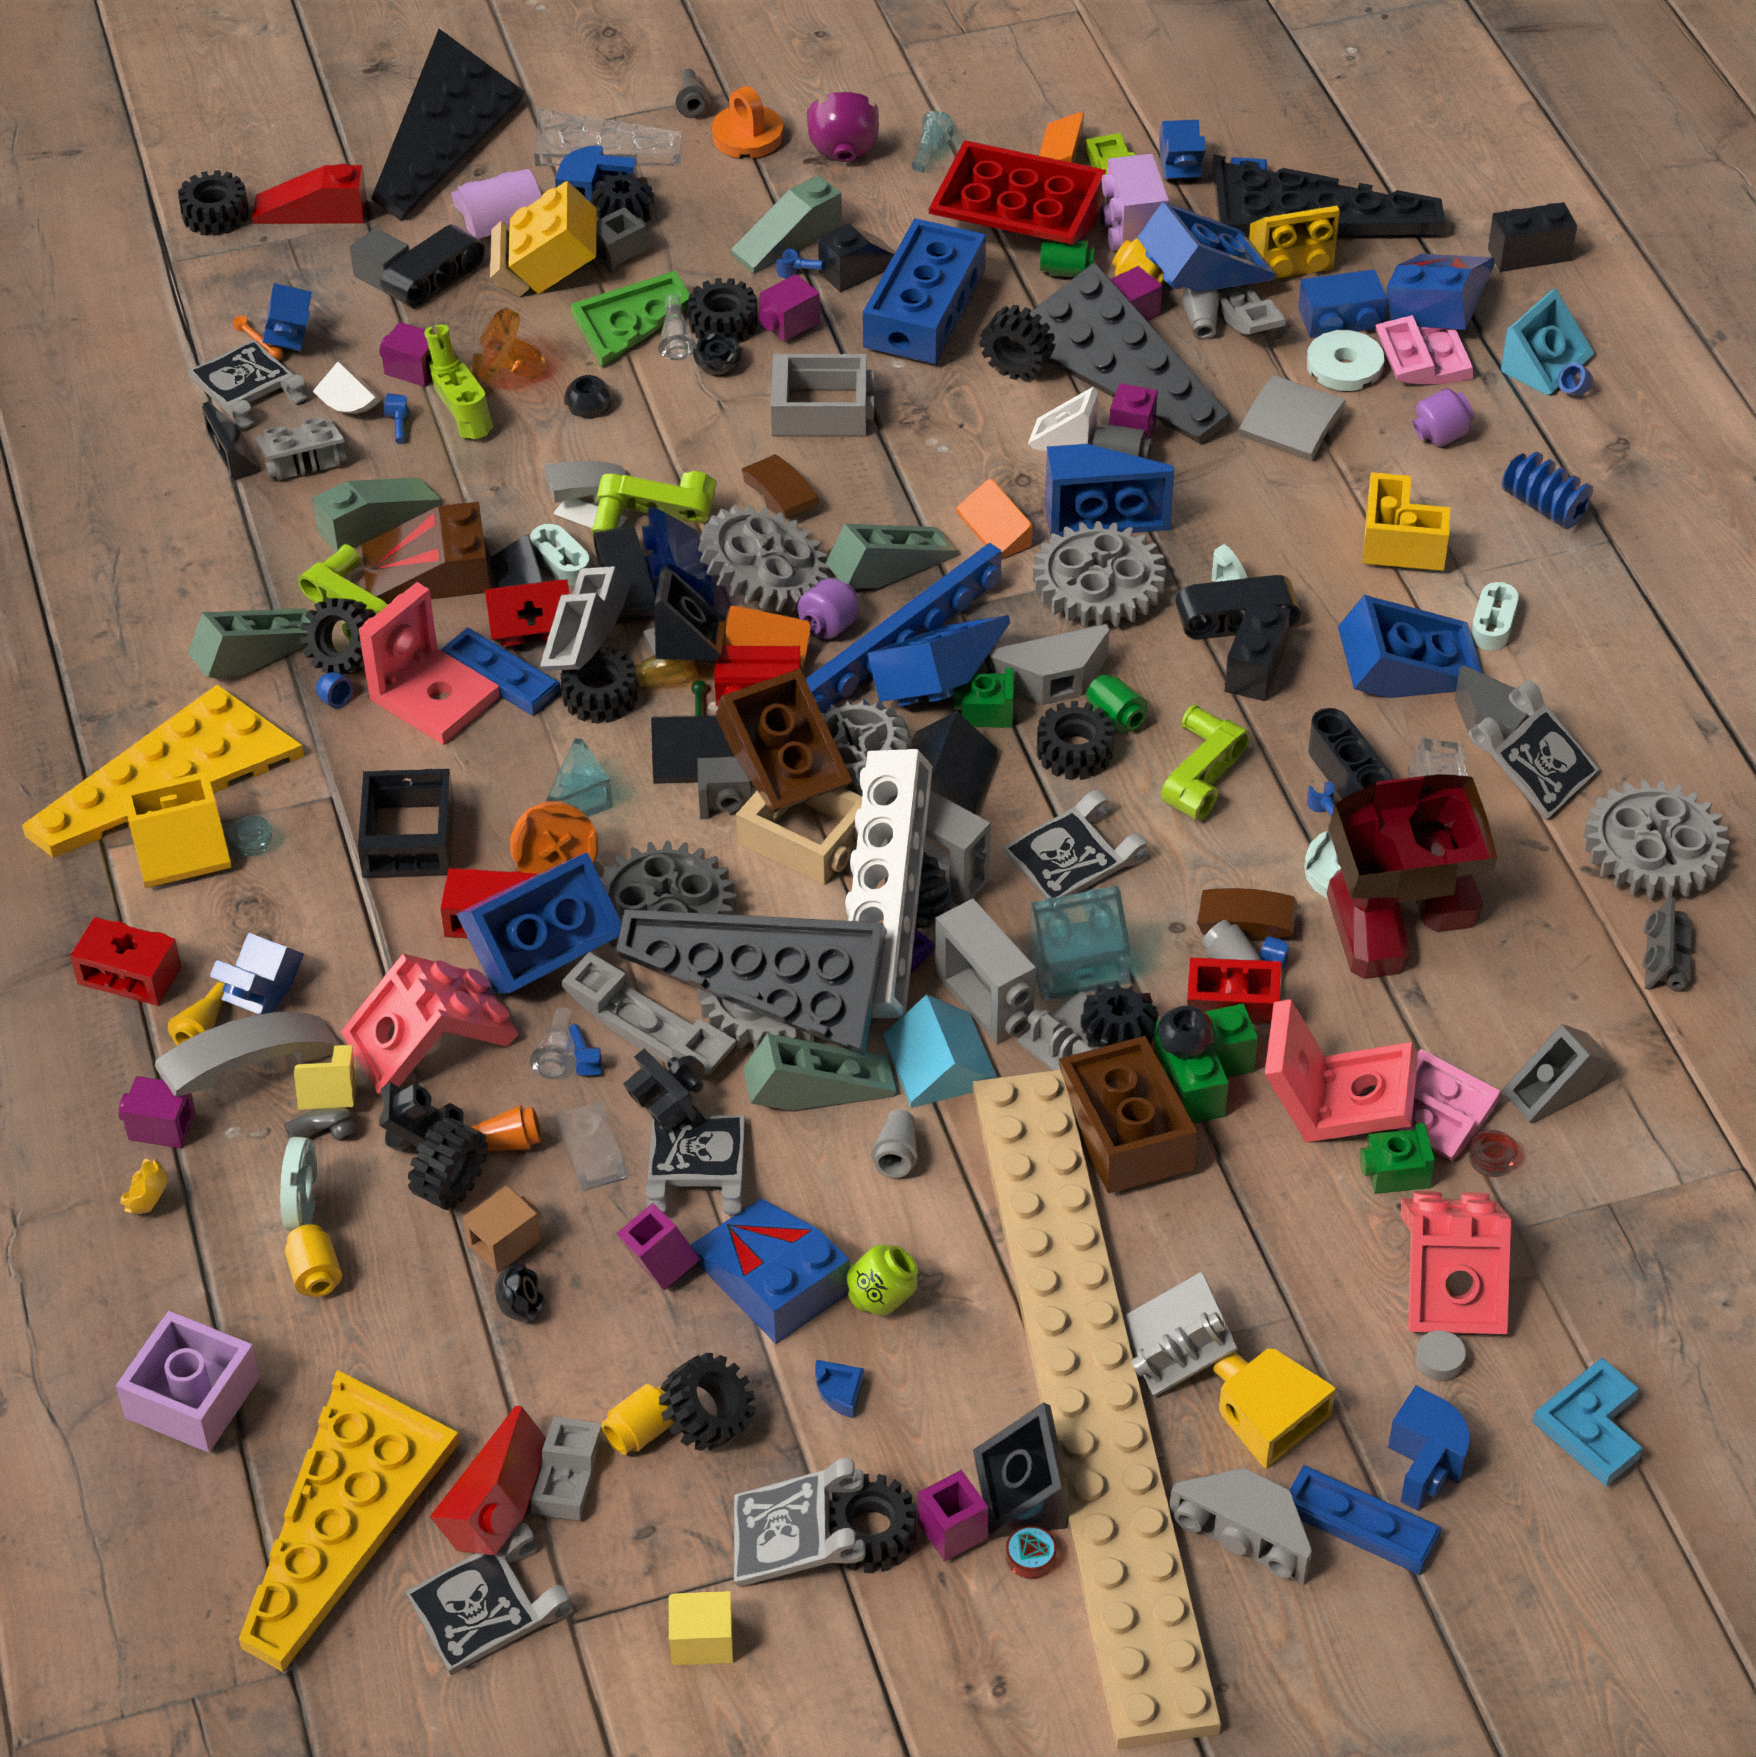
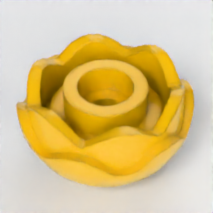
(145, 1188)

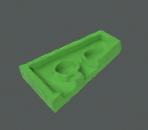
(626, 315)

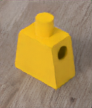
(1272, 1402)

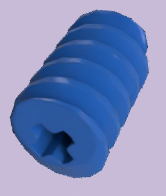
(1547, 489)

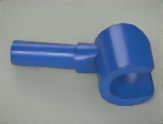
(792, 263)
(396, 407)
(1322, 802)
(1275, 950)
(587, 1059)

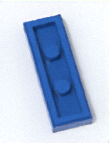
(516, 679)
(1364, 1520)

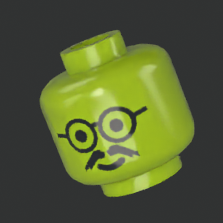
(882, 1279)

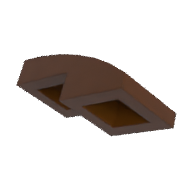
(782, 486)
(1254, 910)

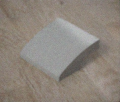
(1291, 417)

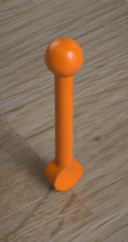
(241, 324)

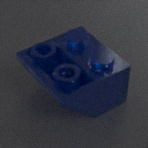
(676, 546)

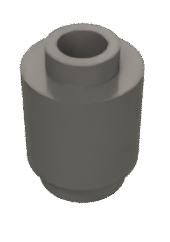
(1123, 440)

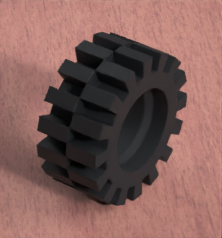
(213, 203)
(718, 297)
(1028, 332)
(320, 635)
(605, 700)
(1075, 757)
(447, 1163)
(688, 1412)
(884, 1500)

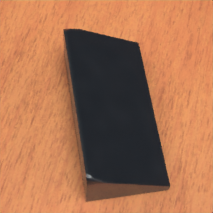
(229, 443)
(517, 566)

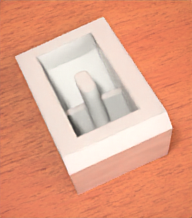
(1068, 423)

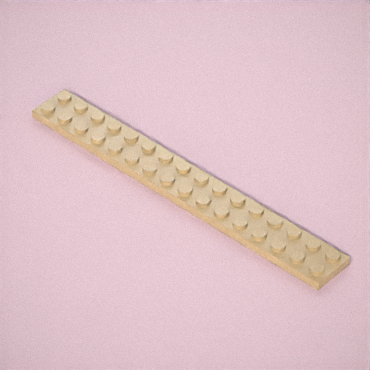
(1084, 1370)

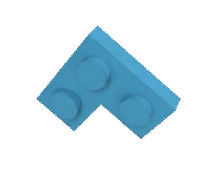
(1582, 1424)

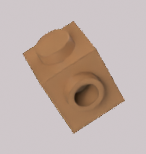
(502, 1228)

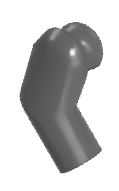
(319, 1119)

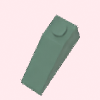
(791, 224)
(369, 508)
(886, 553)
(245, 640)
(812, 1074)

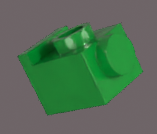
(987, 700)
(1398, 1160)

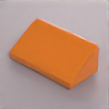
(1063, 138)
(996, 519)
(762, 628)

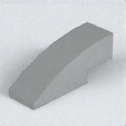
(585, 618)

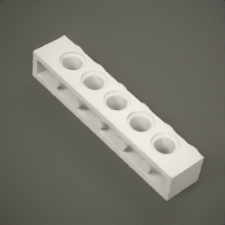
(908, 777)

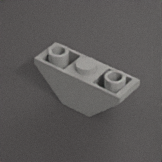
(1054, 665)
(1247, 1518)

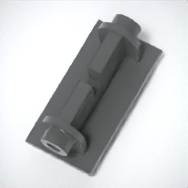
(1667, 946)

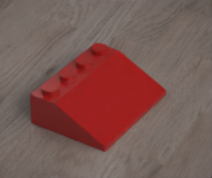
(1020, 193)

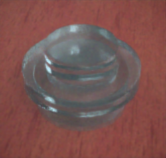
(250, 835)

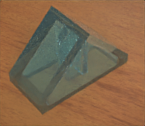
(582, 781)

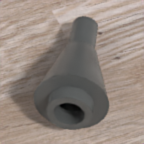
(692, 97)

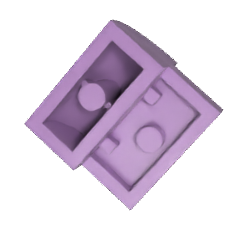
(495, 200)

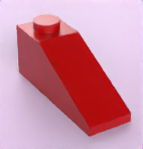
(318, 197)
(494, 1488)

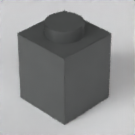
(373, 254)

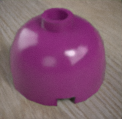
(843, 126)

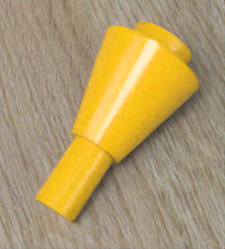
(197, 1017)

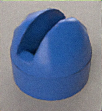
(1570, 383)
(334, 689)

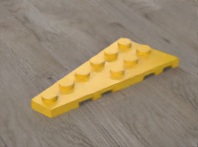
(207, 735)
(348, 1498)

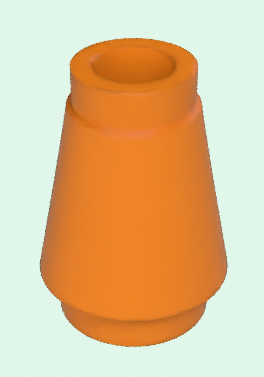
(511, 1130)

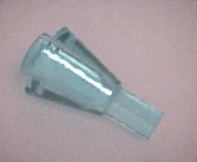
(935, 133)

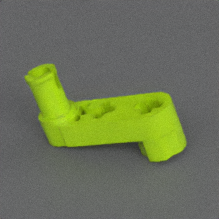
(457, 386)
(685, 502)
(328, 581)
(1190, 783)

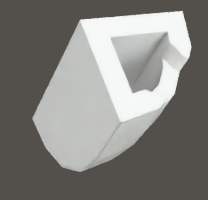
(346, 391)

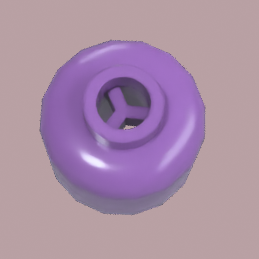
(1443, 417)
(829, 607)

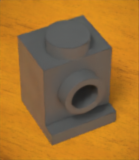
(620, 238)
(722, 785)

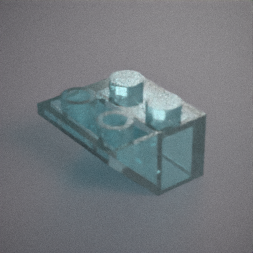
(1079, 942)

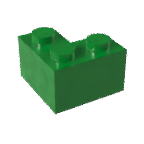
(1203, 1079)

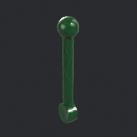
(699, 688)

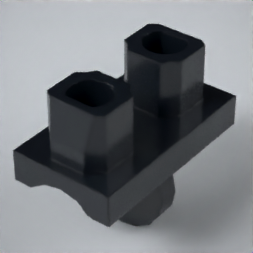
(673, 1085)
(409, 1115)

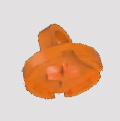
(747, 126)
(550, 836)

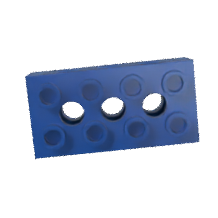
(924, 291)

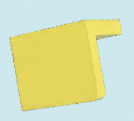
(327, 1083)
(700, 1628)

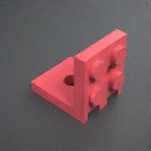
(409, 669)
(422, 1003)
(1326, 1090)
(1450, 1238)

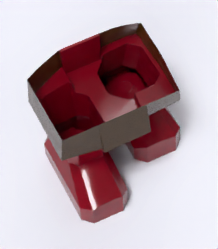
(1405, 845)

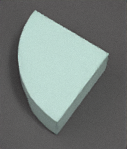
(1226, 565)

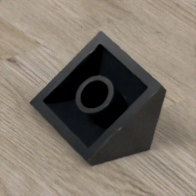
(685, 622)
(679, 744)
(959, 759)
(1023, 1475)

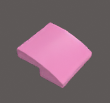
(1424, 353)
(1449, 1104)

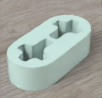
(566, 550)
(1501, 617)

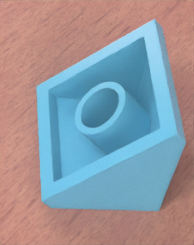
(1543, 344)
(937, 1052)

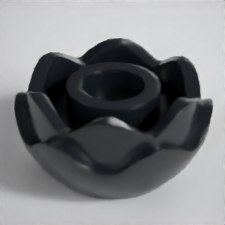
(717, 354)
(588, 396)
(1186, 1032)
(518, 1293)

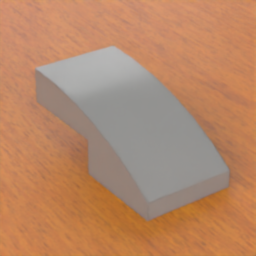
(578, 478)
(566, 1468)

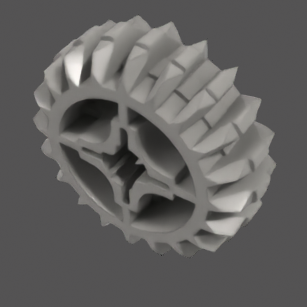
(865, 729)

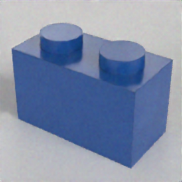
(1342, 302)

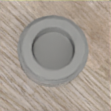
(1440, 1355)

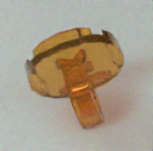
(505, 350)

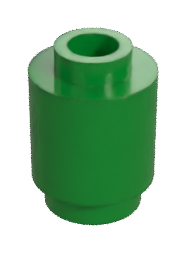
(1065, 258)
(1118, 701)

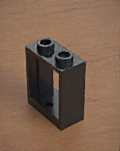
(405, 853)

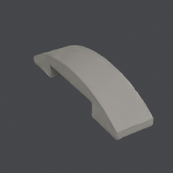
(1246, 311)
(640, 1020)
(243, 1042)

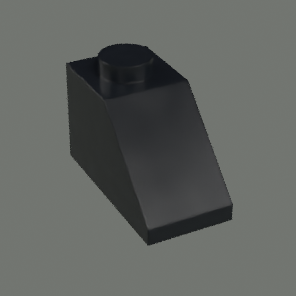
(852, 256)

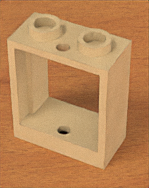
(819, 862)

